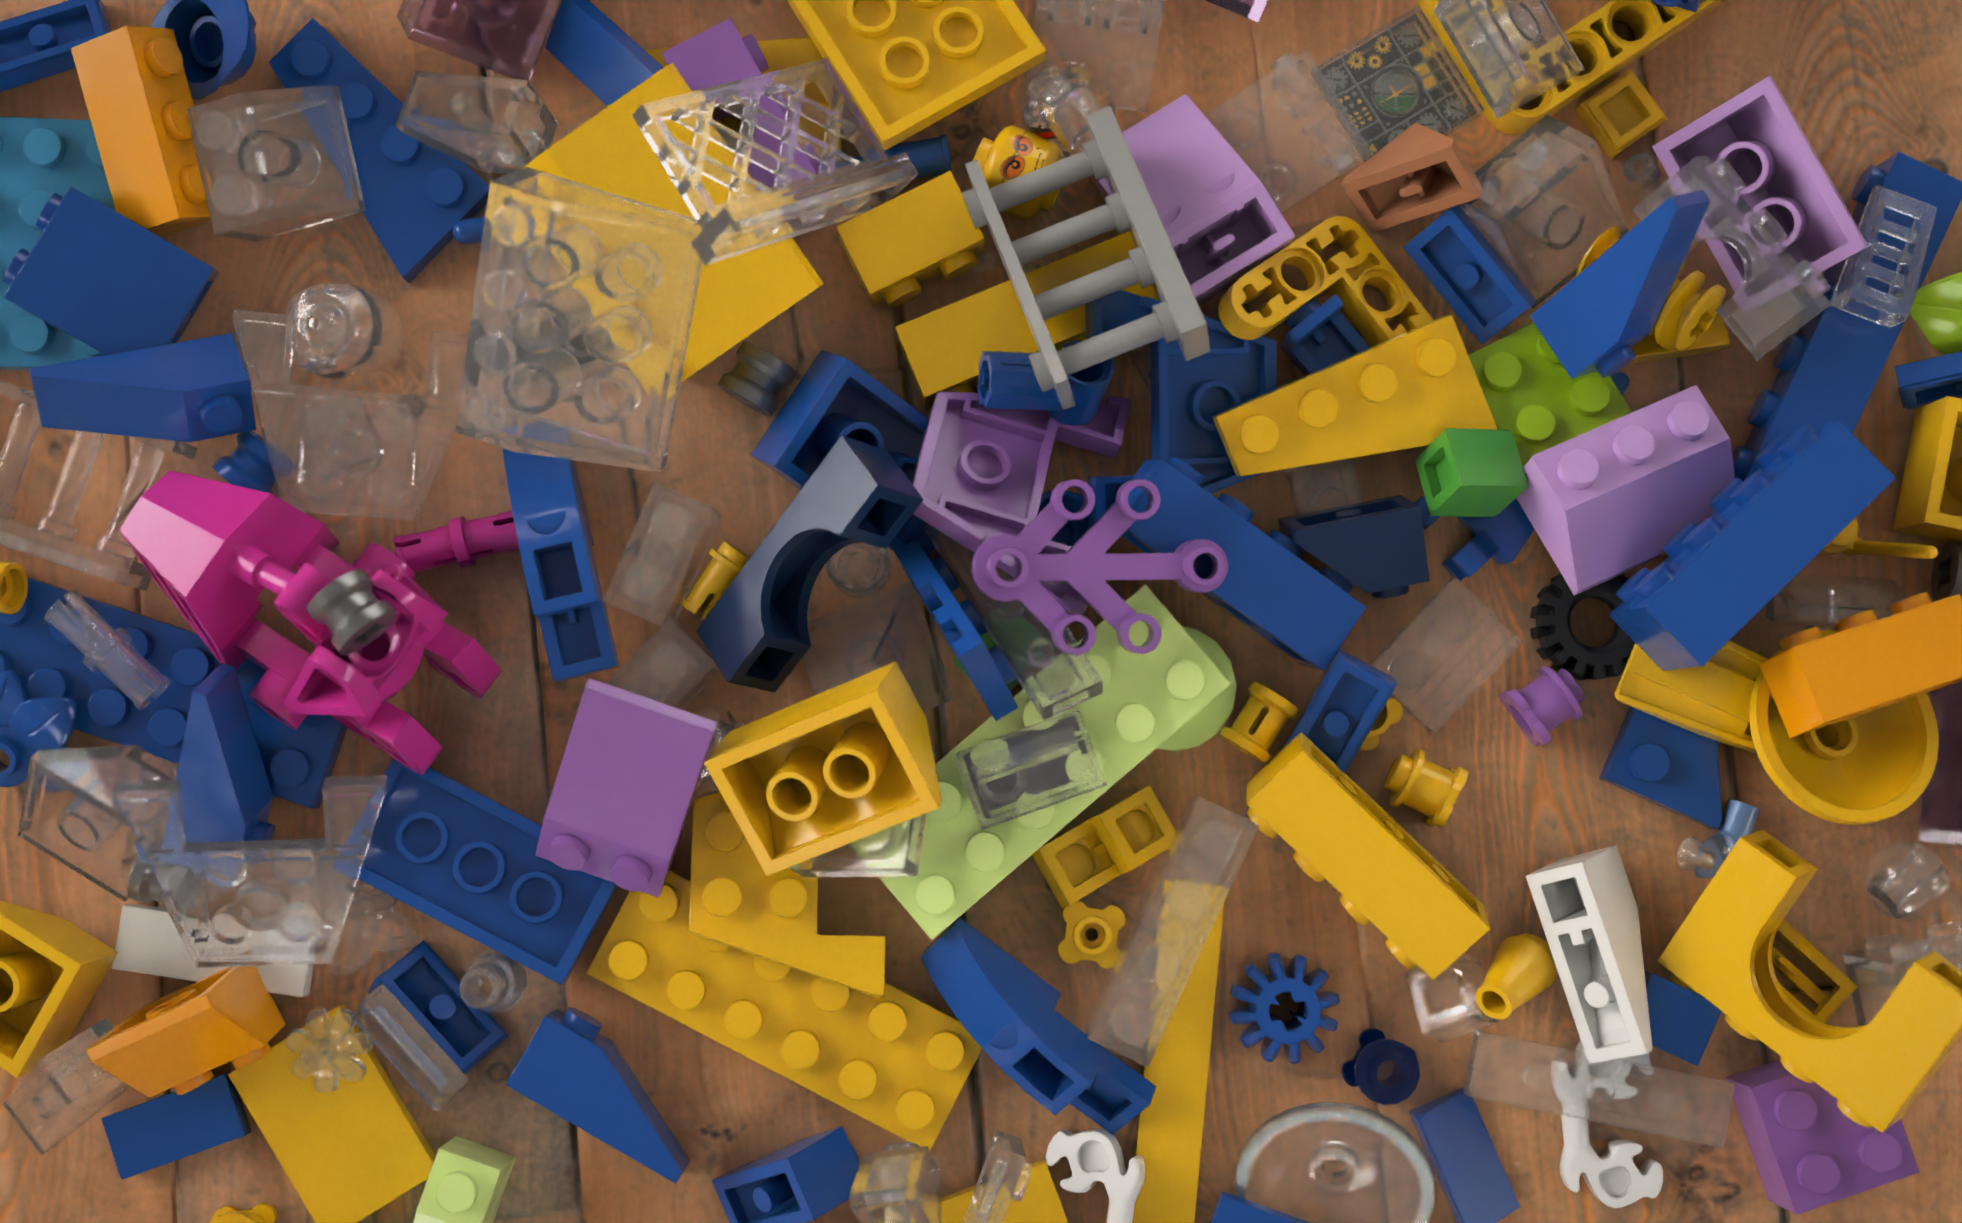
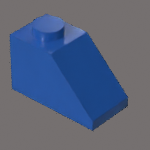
(792, 1182)

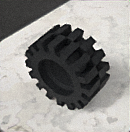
(1560, 644)

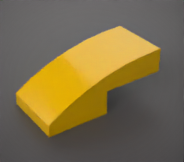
(1105, 846)

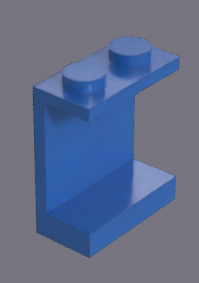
(106, 277)

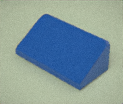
(434, 1000)
(1464, 1159)

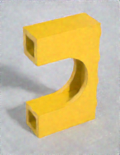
(1727, 959)

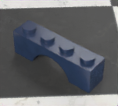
(761, 618)

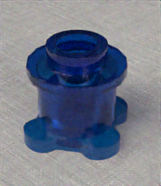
(1372, 1052)

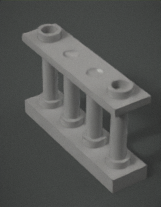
(1148, 264)

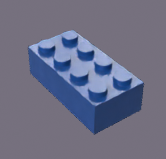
(1750, 544)

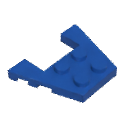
(1187, 394)

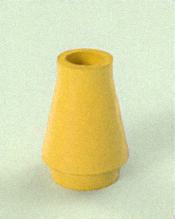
(1516, 974)

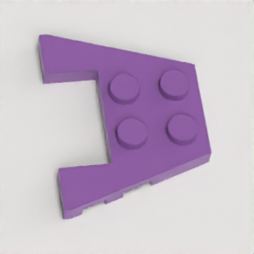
(989, 469)

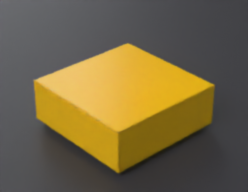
(1621, 114)

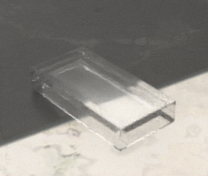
(410, 1048)

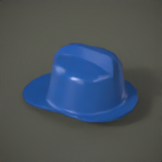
(213, 39)

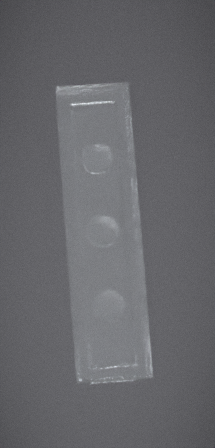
(1047, 675)
(1600, 1092)

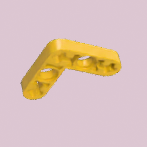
(1340, 275)

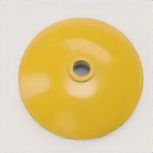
(1868, 762)

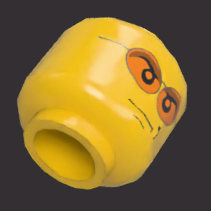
(1016, 154)

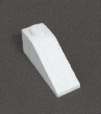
(1596, 950)

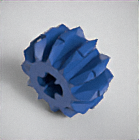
(1269, 1026)

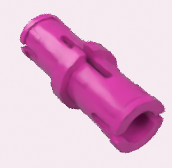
(458, 542)

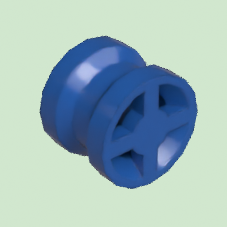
(247, 464)

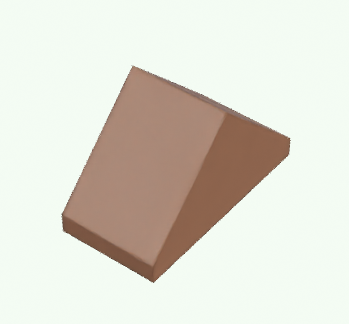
(1411, 179)

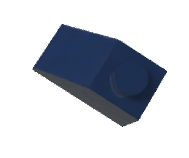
(1368, 543)

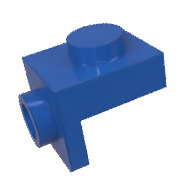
(1320, 336)

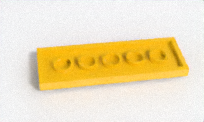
(875, 1056)

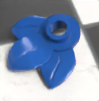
(30, 726)

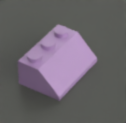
(1780, 174)
(1627, 487)

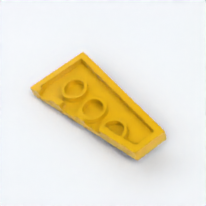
(1362, 405)

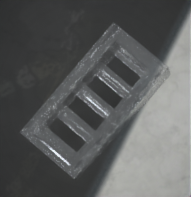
(1867, 302)

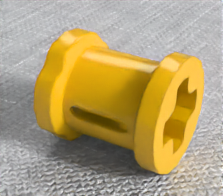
(1260, 702)

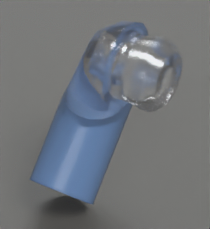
(1708, 855)

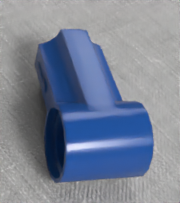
(1010, 383)

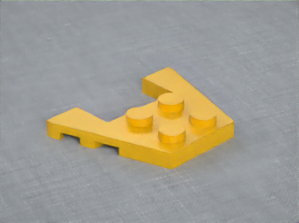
(770, 913)

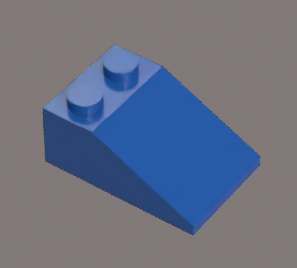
(846, 401)

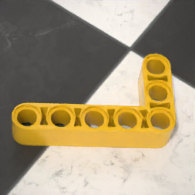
(1595, 45)

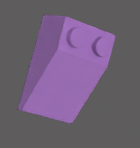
(624, 788)

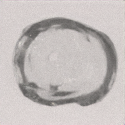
(352, 334)

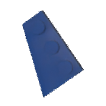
(960, 627)

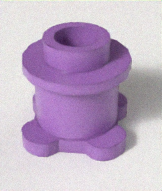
(1544, 704)

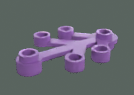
(1088, 565)

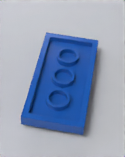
(479, 872)

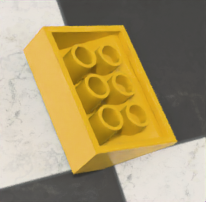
(732, 294)

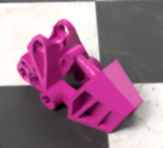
(225, 543)

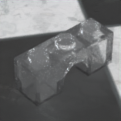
(1775, 290)

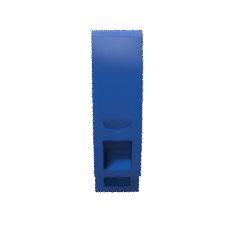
(560, 564)
(1017, 1026)

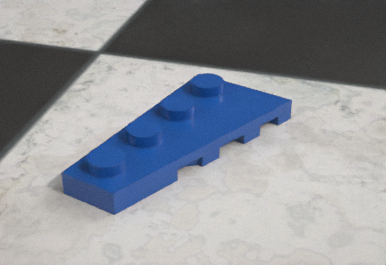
(407, 186)

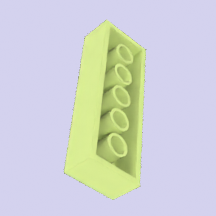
(1139, 709)

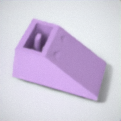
(1205, 197)

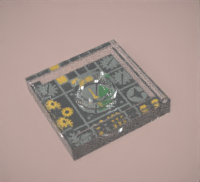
(1401, 79)

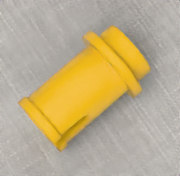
(715, 578)

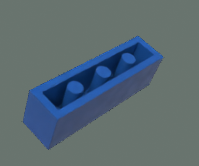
(1266, 580)

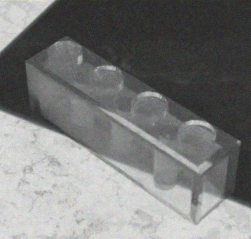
(1170, 930)

